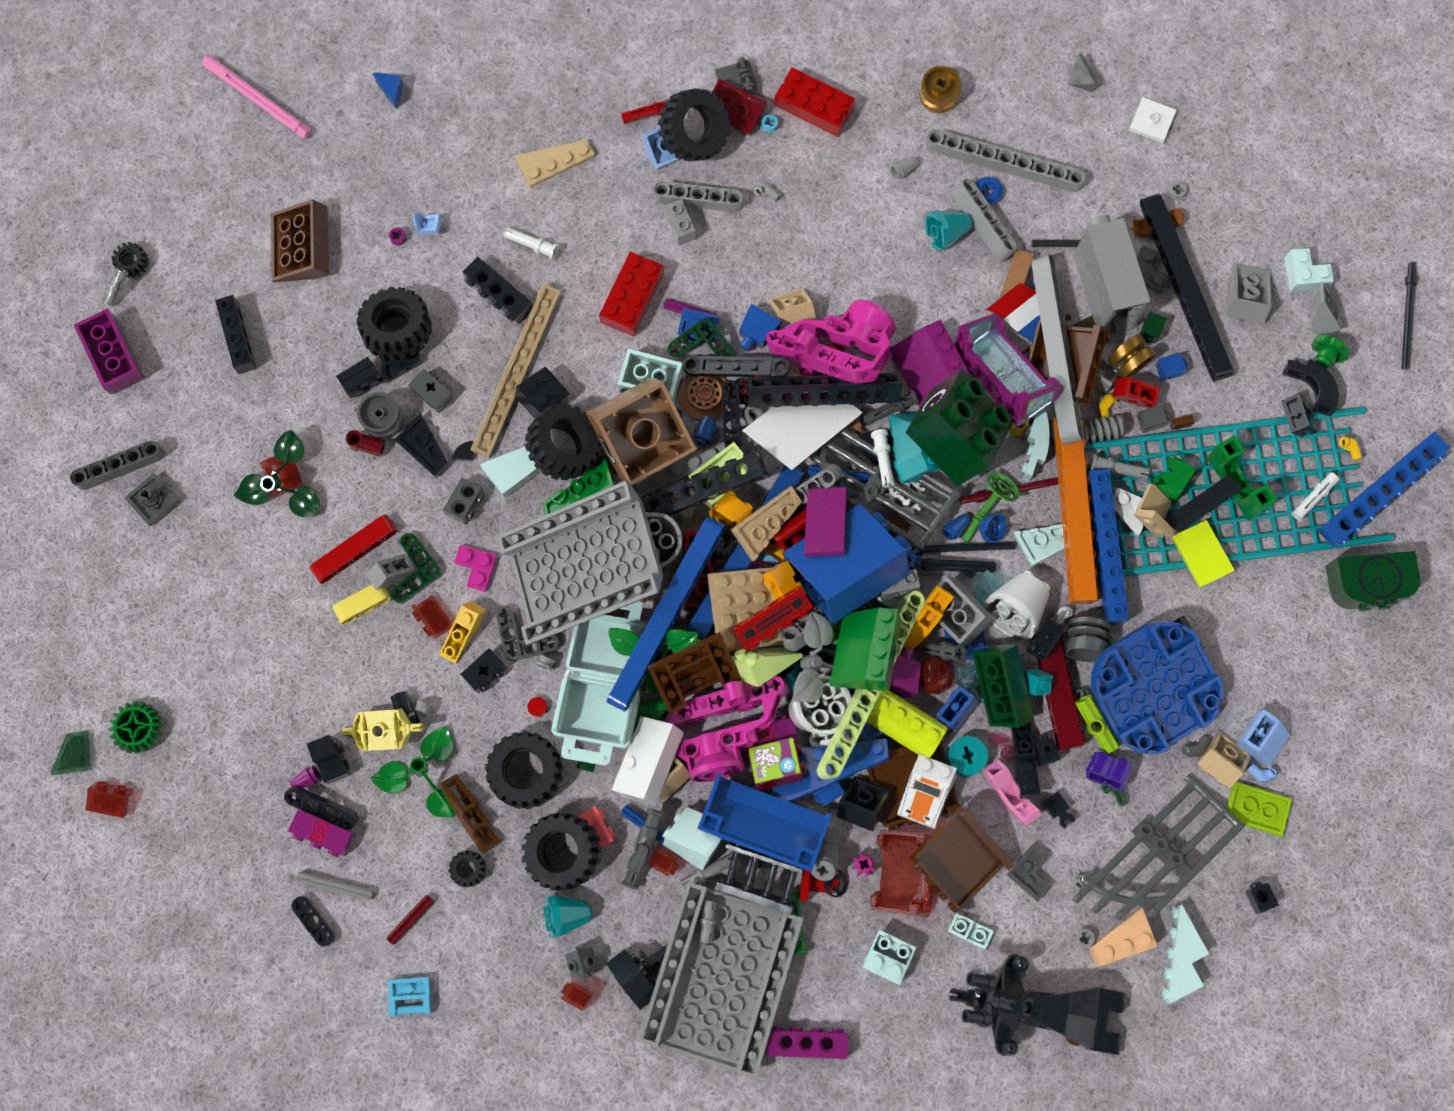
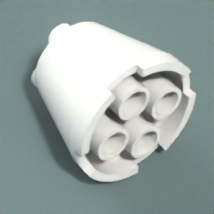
(1018, 605)
(825, 711)

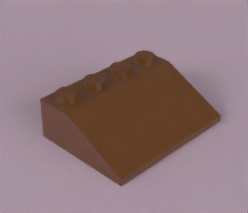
(300, 242)

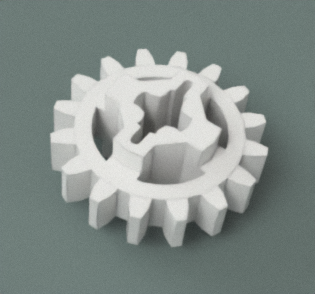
(898, 497)

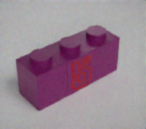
(778, 730)
(321, 833)

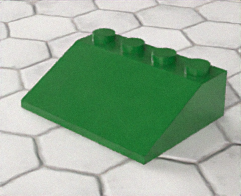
(866, 649)

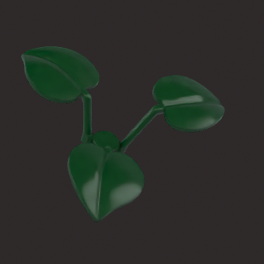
(255, 488)

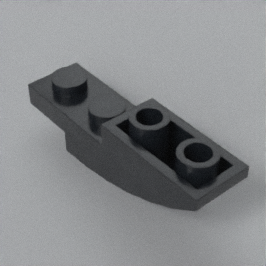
(1024, 762)

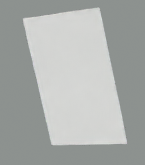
(799, 431)

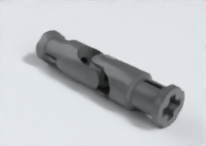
(637, 862)

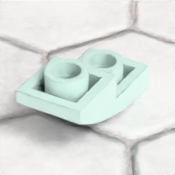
(971, 931)

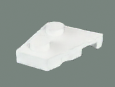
(1125, 506)

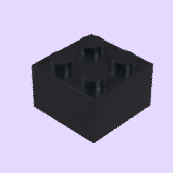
(541, 392)

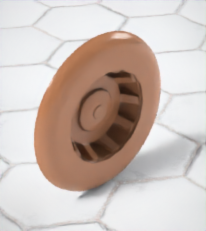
(704, 394)

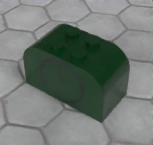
(1373, 580)

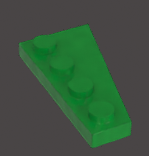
(592, 482)

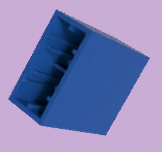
(848, 581)

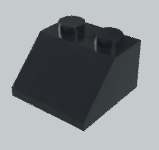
(863, 803)

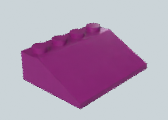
(927, 359)

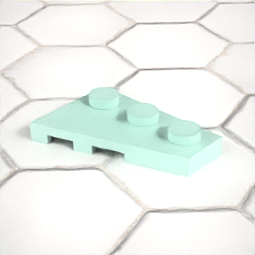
(1040, 542)

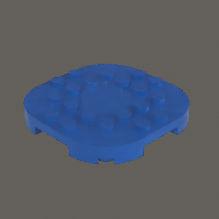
(1156, 686)

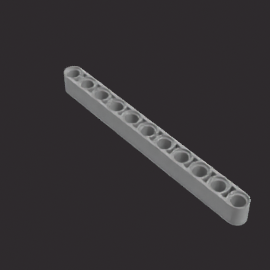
(1057, 348)

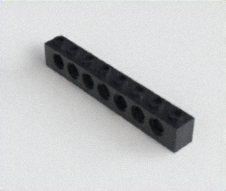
(815, 388)
(755, 471)

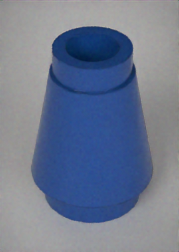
(955, 527)

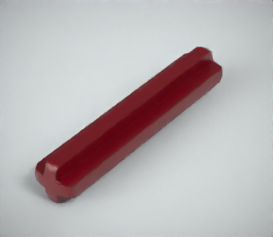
(410, 919)

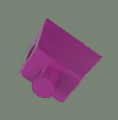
(905, 674)

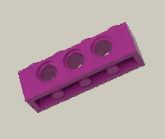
(838, 1050)

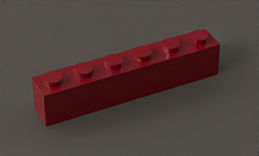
(1062, 700)

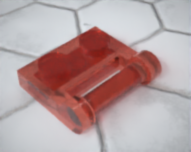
(289, 475)

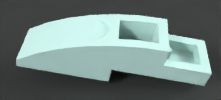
(1038, 436)

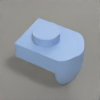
(427, 223)

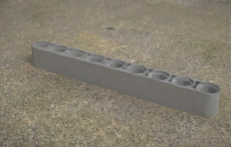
(1011, 167)

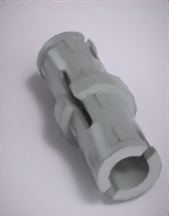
(115, 286)
(708, 922)

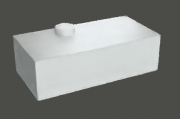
(647, 761)

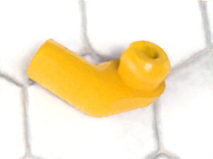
(1105, 404)
(1351, 446)

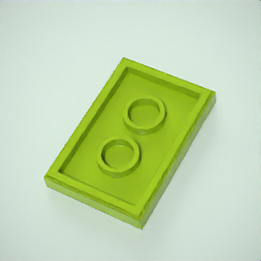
(1259, 808)

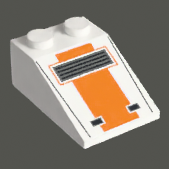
(927, 791)

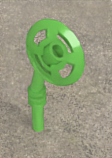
(1006, 486)

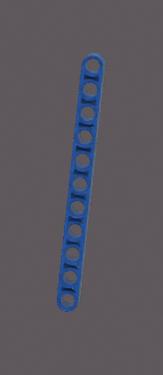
(739, 560)
(666, 614)

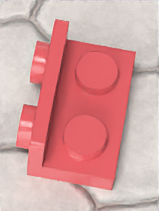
(596, 818)

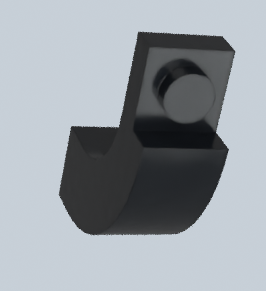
(1319, 380)

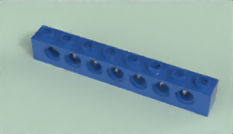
(1432, 445)
(1107, 548)

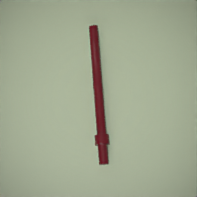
(981, 496)

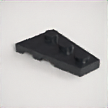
(422, 446)

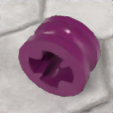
(397, 242)

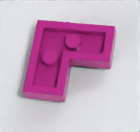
(480, 563)

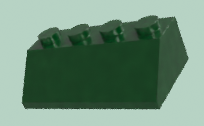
(1003, 686)

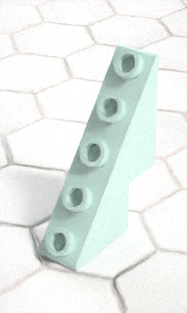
(1184, 950)

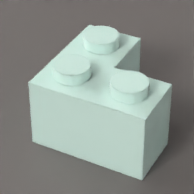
(1304, 275)

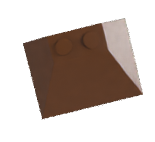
(693, 671)

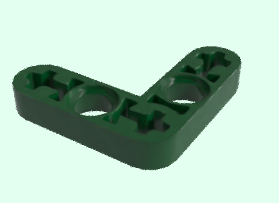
(700, 335)
(421, 574)

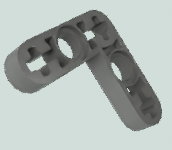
(520, 645)

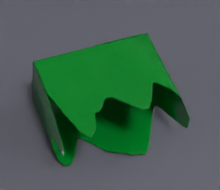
(1174, 482)

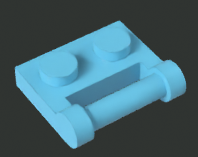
(409, 989)

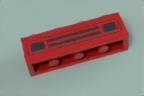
(772, 618)

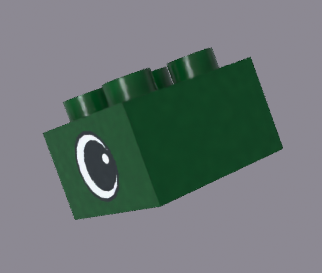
(960, 427)

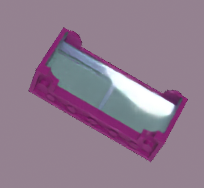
(1004, 369)

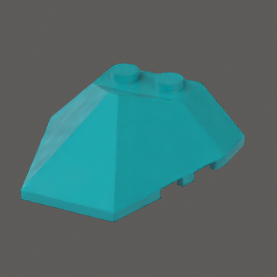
(910, 460)

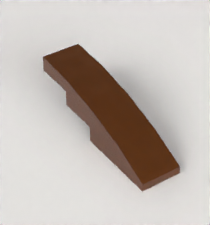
(469, 814)

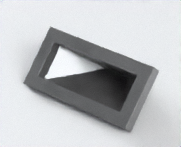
(1082, 75)

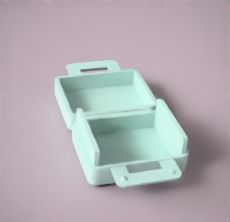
(582, 701)

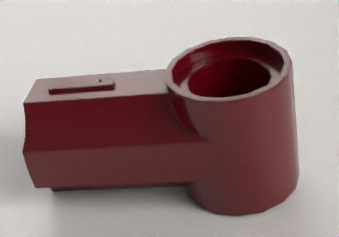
(366, 444)

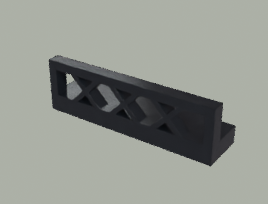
(1202, 504)

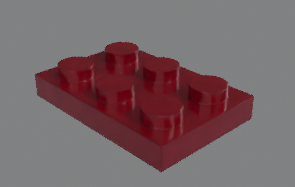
(742, 106)

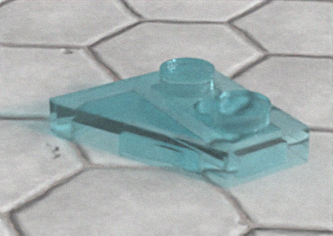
(967, 678)

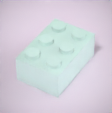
(642, 366)

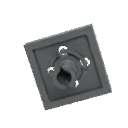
(147, 494)

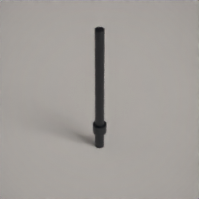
(1410, 282)
(965, 547)

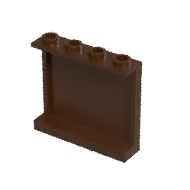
(1086, 352)
(895, 776)
(959, 859)

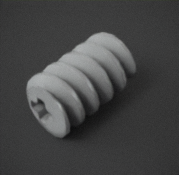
(1103, 427)
(827, 860)

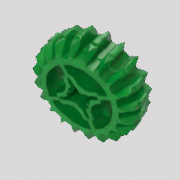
(134, 713)

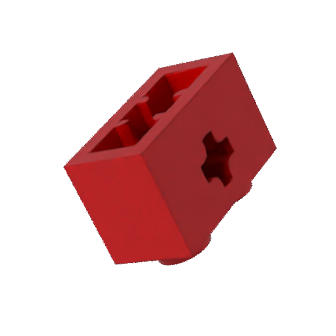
(1136, 392)

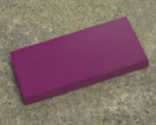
(825, 522)

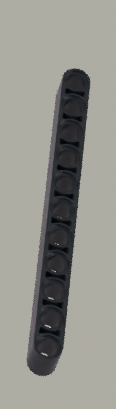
(1186, 287)

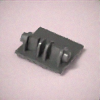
(739, 75)

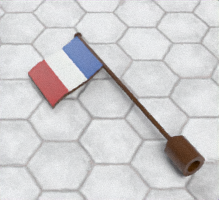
(1020, 311)

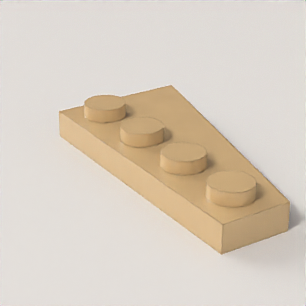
(552, 161)
(765, 522)

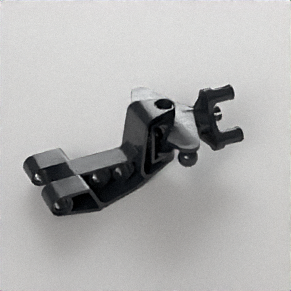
(1005, 1005)

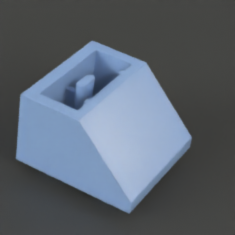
(1263, 737)

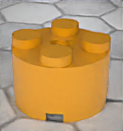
(730, 510)

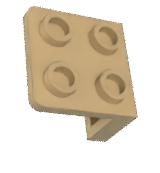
(1153, 510)

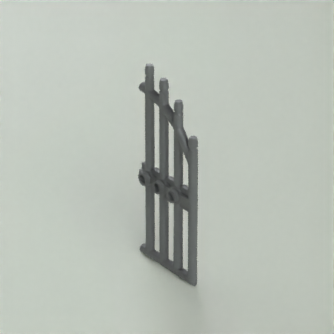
(873, 490)
(1162, 848)

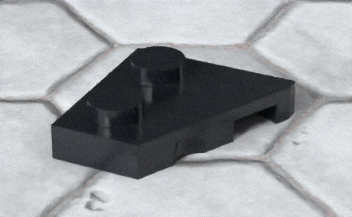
(393, 369)

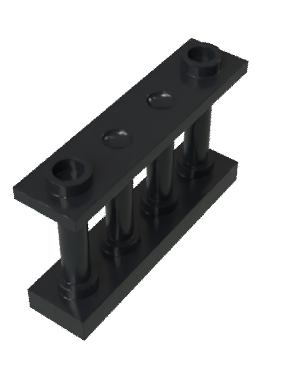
(747, 891)

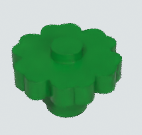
(1330, 350)

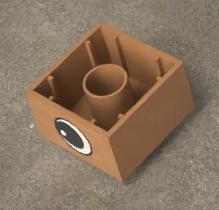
(641, 431)

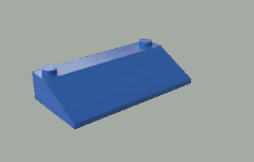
(764, 823)

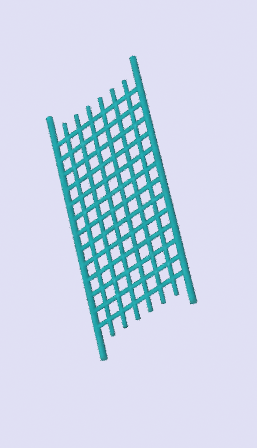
(1241, 556)

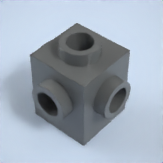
(581, 963)

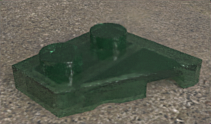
(73, 755)

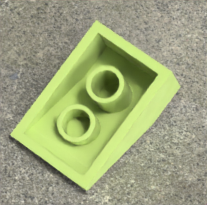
(728, 453)
(763, 663)

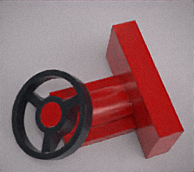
(810, 883)

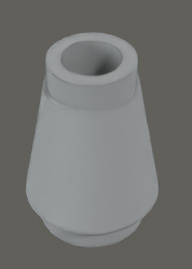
(903, 167)

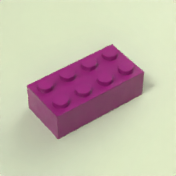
(108, 351)

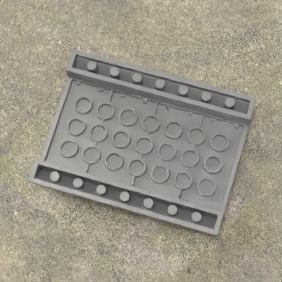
(583, 561)
(722, 994)

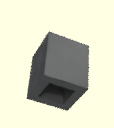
(1152, 418)

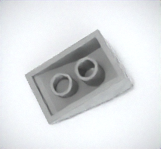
(1249, 293)

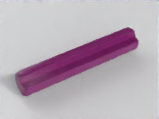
(678, 307)

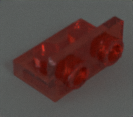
(433, 617)
(108, 799)

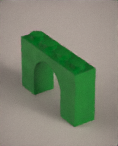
(1226, 461)

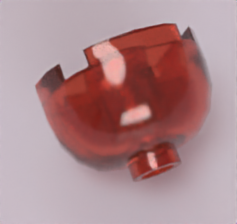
(936, 675)

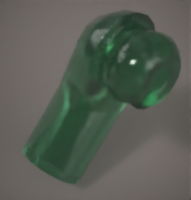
(1119, 795)

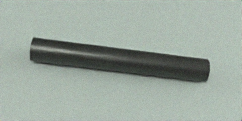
(1055, 243)

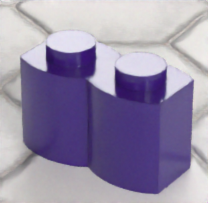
(1109, 771)

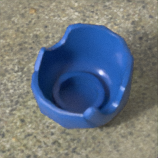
(993, 528)

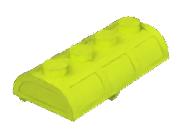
(906, 724)

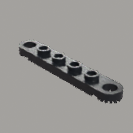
(736, 366)

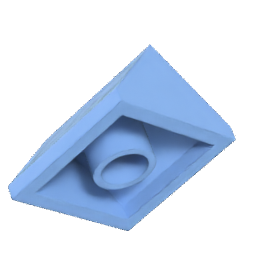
(656, 150)

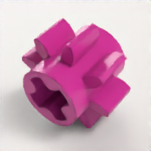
(869, 863)

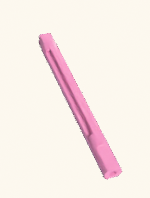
(256, 96)

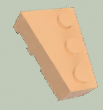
(1124, 940)

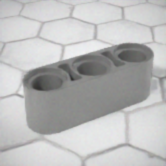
(821, 478)

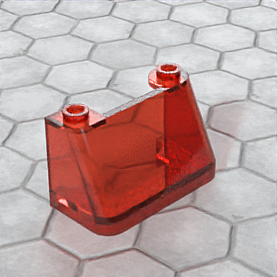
(901, 886)

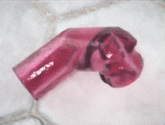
(1005, 746)

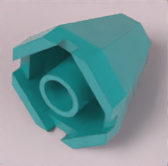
(946, 227)
(565, 915)

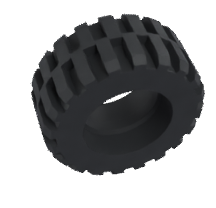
(714, 120)
(389, 304)
(548, 457)
(502, 754)
(536, 851)

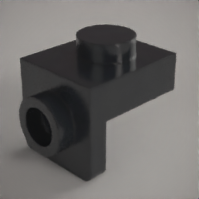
(654, 960)

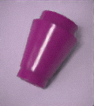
(306, 778)

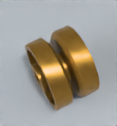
(940, 89)
(1131, 356)

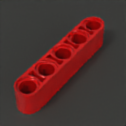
(353, 549)

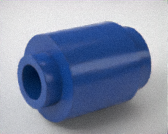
(704, 431)

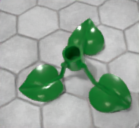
(676, 639)
(392, 775)

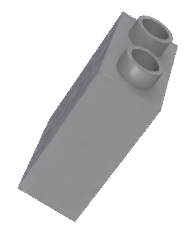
(1111, 275)

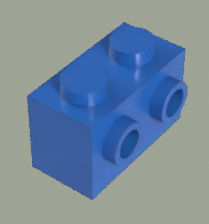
(957, 709)

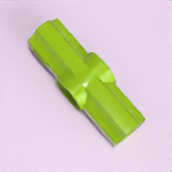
(1091, 714)

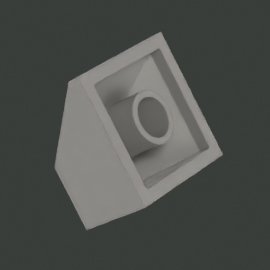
(1324, 313)

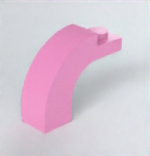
(1008, 792)

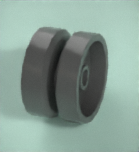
(380, 415)

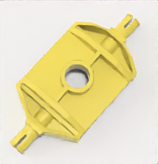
(395, 729)

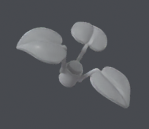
(808, 685)

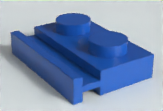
(691, 317)

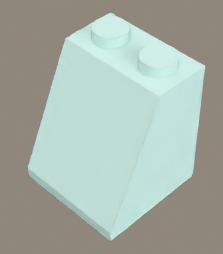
(689, 842)

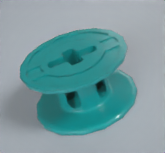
(975, 748)

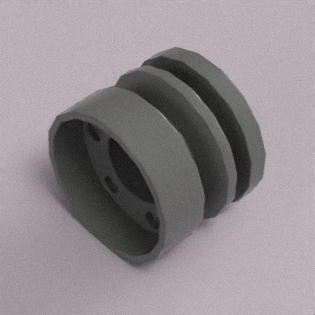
(1087, 638)

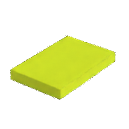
(1202, 554)

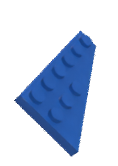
(863, 756)

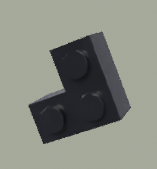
(330, 759)
(632, 978)

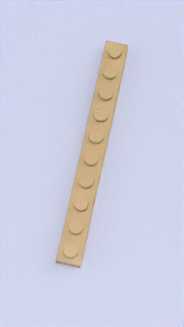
(515, 370)

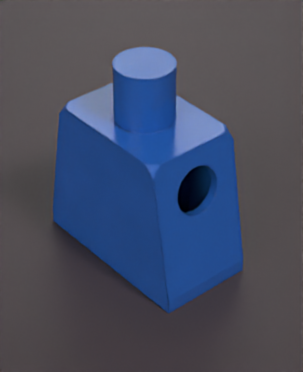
(756, 327)

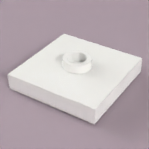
(1152, 120)

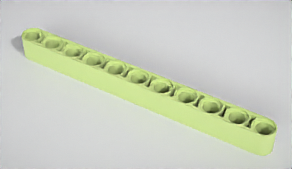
(857, 707)

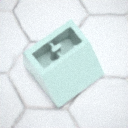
(888, 957)

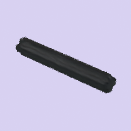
(958, 565)

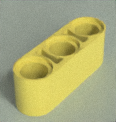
(360, 604)

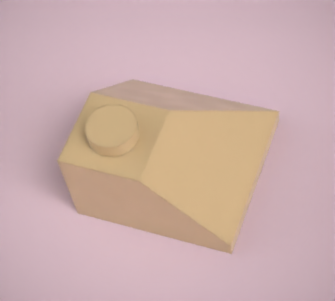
(793, 306)

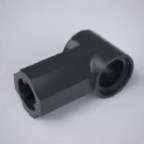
(402, 700)

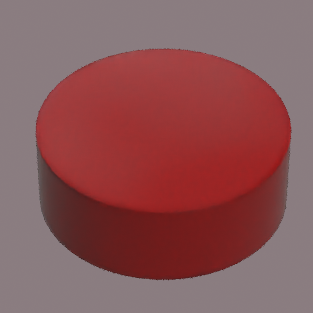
(537, 707)

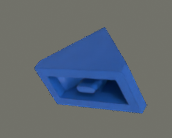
(391, 86)

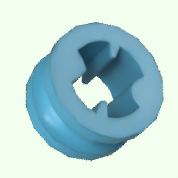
(772, 119)

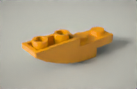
(929, 616)

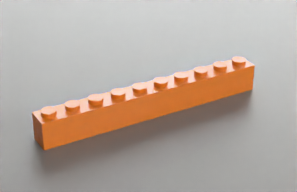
(1076, 520)

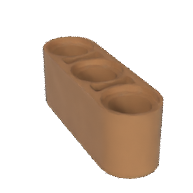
(1017, 270)

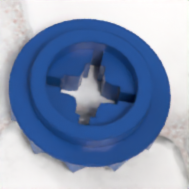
(990, 183)

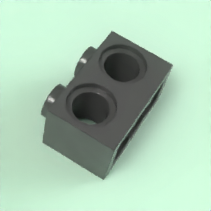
(459, 499)

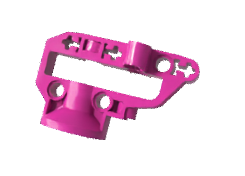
(862, 325)
(712, 750)

